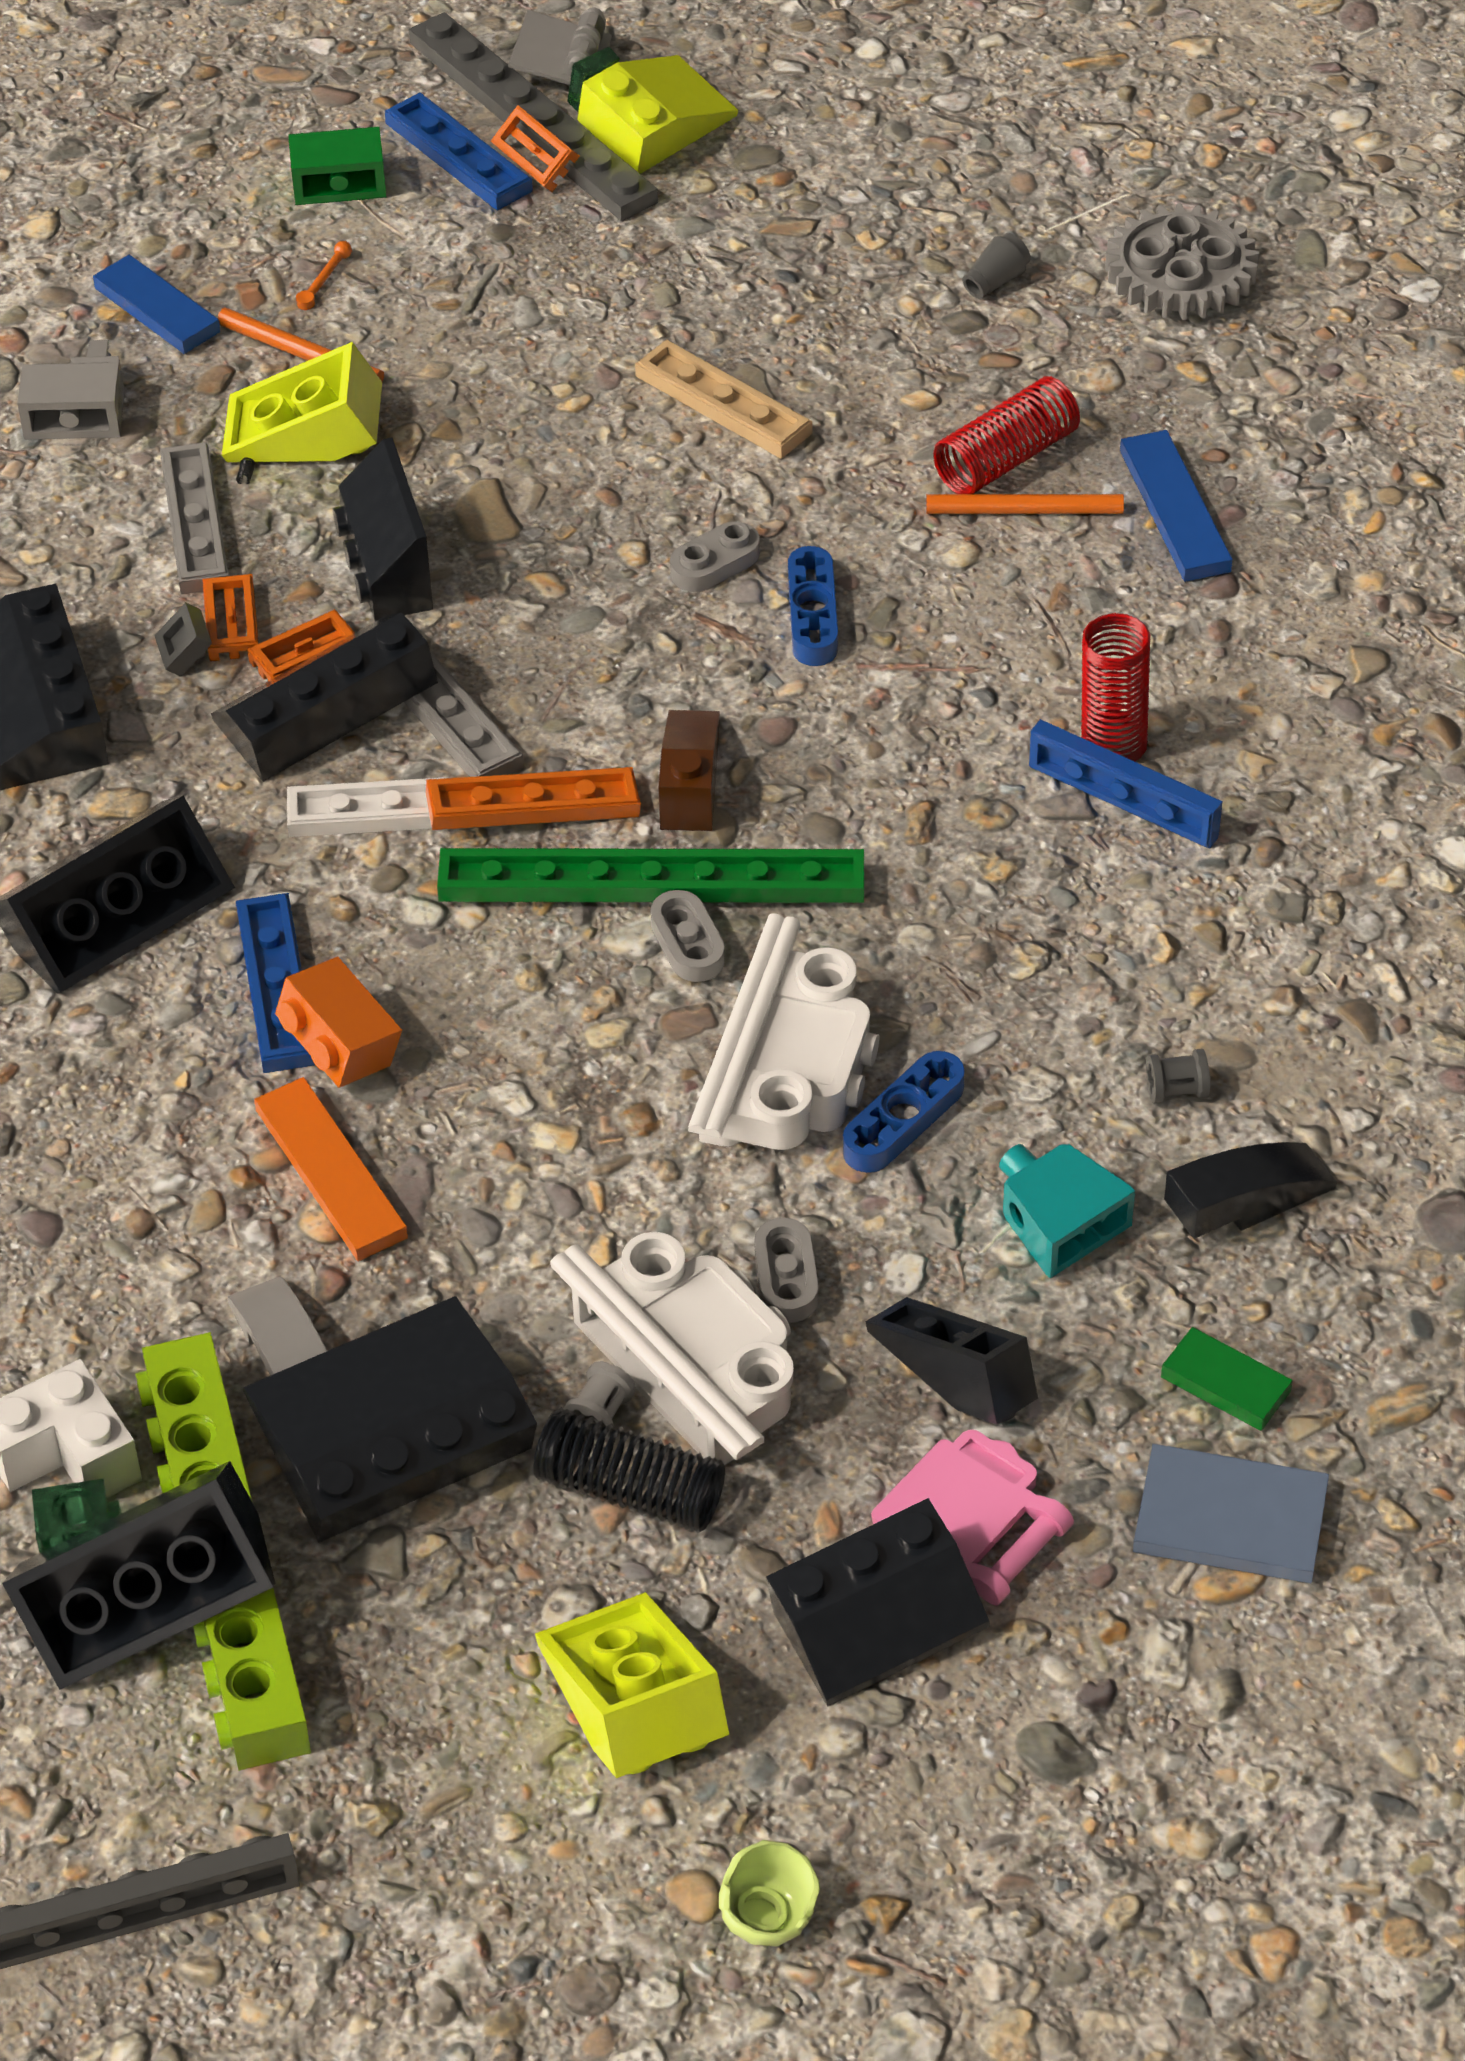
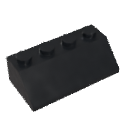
(328, 695)
(113, 894)
(142, 1575)

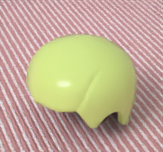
(768, 1893)

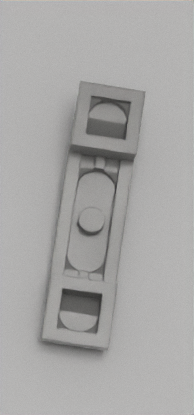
(276, 1324)

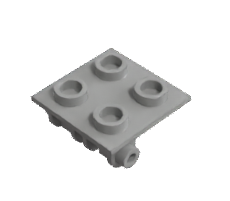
(552, 45)

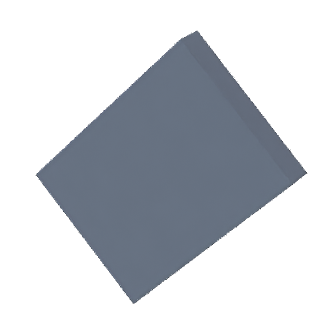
(1231, 1513)

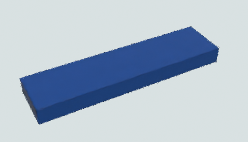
(458, 151)
(1175, 505)
(1125, 783)
(269, 958)

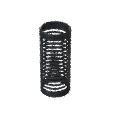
(561, 1442)

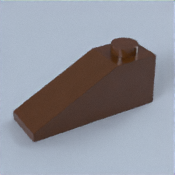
(688, 770)

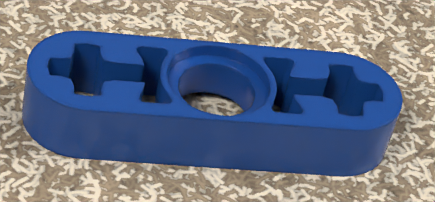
(805, 620)
(897, 1132)

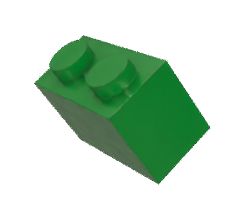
(337, 165)

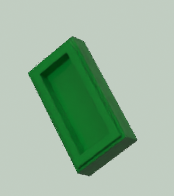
(1226, 1378)

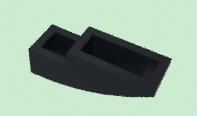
(1245, 1185)

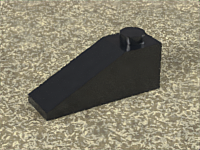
(960, 1358)

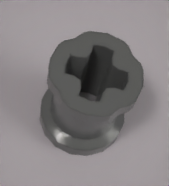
(1177, 1076)

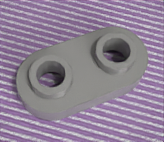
(714, 556)
(692, 945)
(786, 1274)

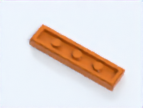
(532, 798)
(331, 1169)

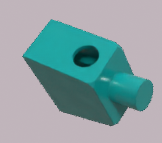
(1063, 1204)

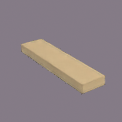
(724, 399)

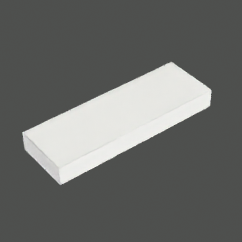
(357, 807)

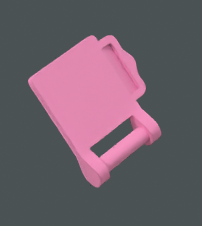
(980, 1494)

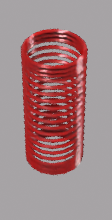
(1000, 441)
(1113, 714)

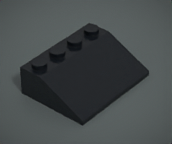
(45, 696)
(391, 1417)

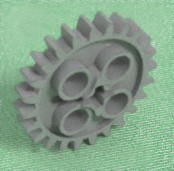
(1181, 261)

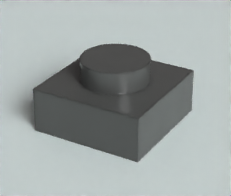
(183, 639)

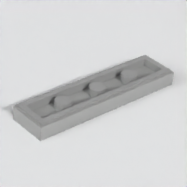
(193, 515)
(464, 727)

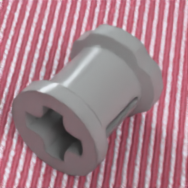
(600, 1396)

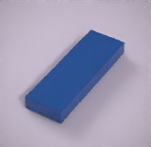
(156, 304)

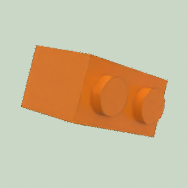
(338, 1022)

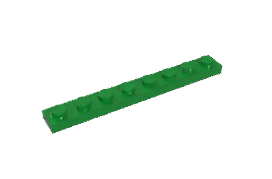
(647, 873)

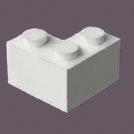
(69, 1425)

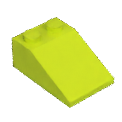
(651, 109)
(306, 412)
(635, 1684)

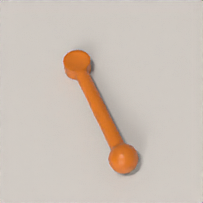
(305, 299)

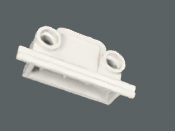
(788, 1047)
(688, 1339)

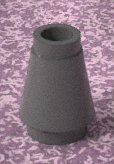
(997, 265)

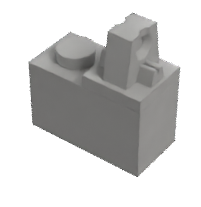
(74, 397)

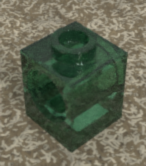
(66, 1505)

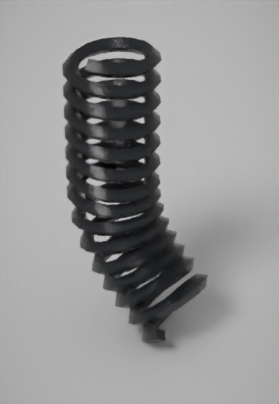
(249, 472)

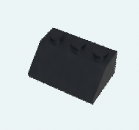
(384, 535)
(877, 1602)

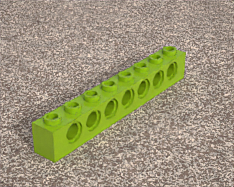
(274, 1723)

